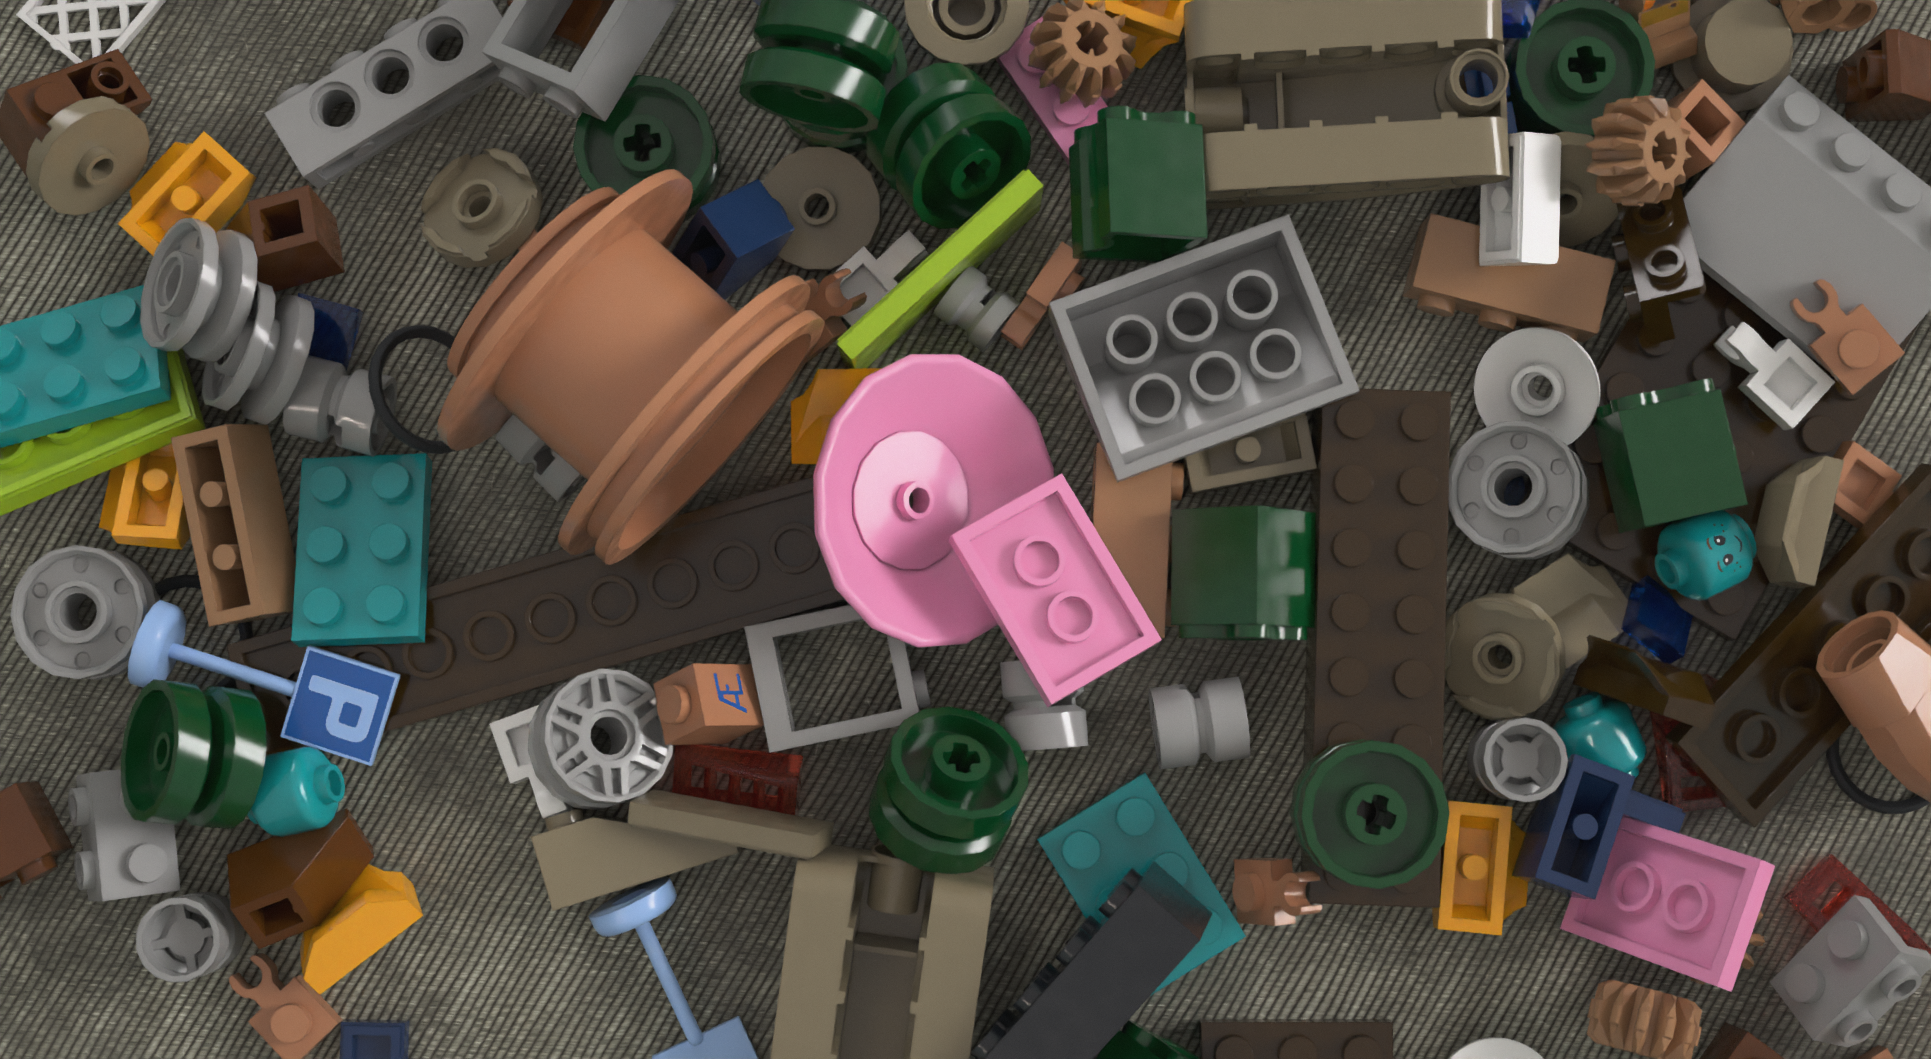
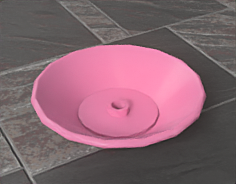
(961, 450)

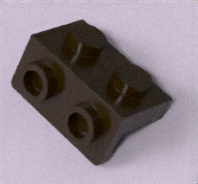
(1663, 262)

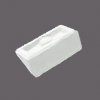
(1523, 213)

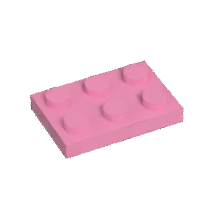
(1054, 590)
(1674, 902)

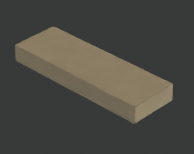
(730, 824)

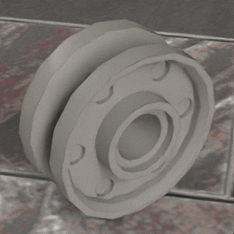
(198, 290)
(264, 358)
(1486, 467)
(48, 606)
(563, 747)

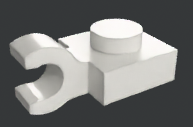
(879, 275)
(1780, 378)
(512, 742)

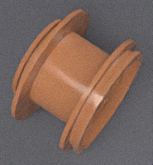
(624, 361)

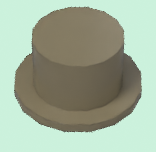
(966, 29)
(1740, 51)

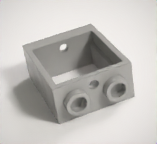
(601, 69)
(774, 694)

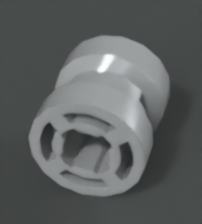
(976, 308)

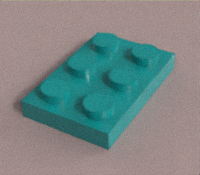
(77, 367)
(362, 550)
(1133, 831)

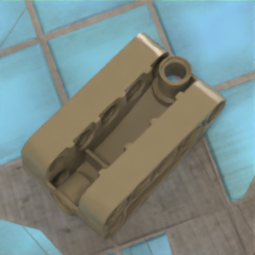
(1344, 98)
(880, 958)

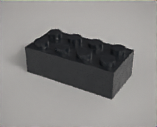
(1103, 972)

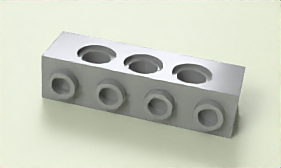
(381, 118)

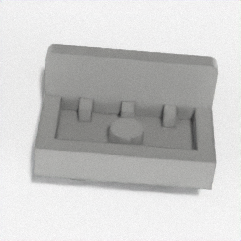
(119, 853)
(1850, 975)

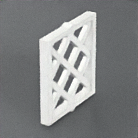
(62, 41)

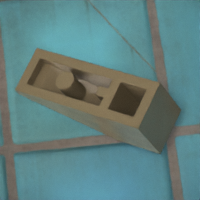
(607, 855)

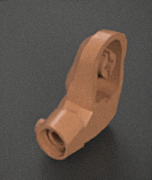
(1884, 687)

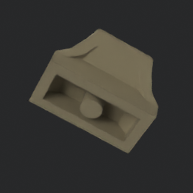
(1253, 458)
(1797, 521)
(1580, 602)

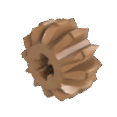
(1082, 51)
(1638, 150)
(1644, 1021)

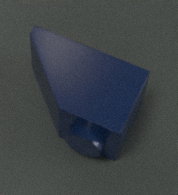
(734, 238)
(1575, 829)

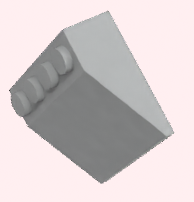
(1810, 202)
(1201, 348)

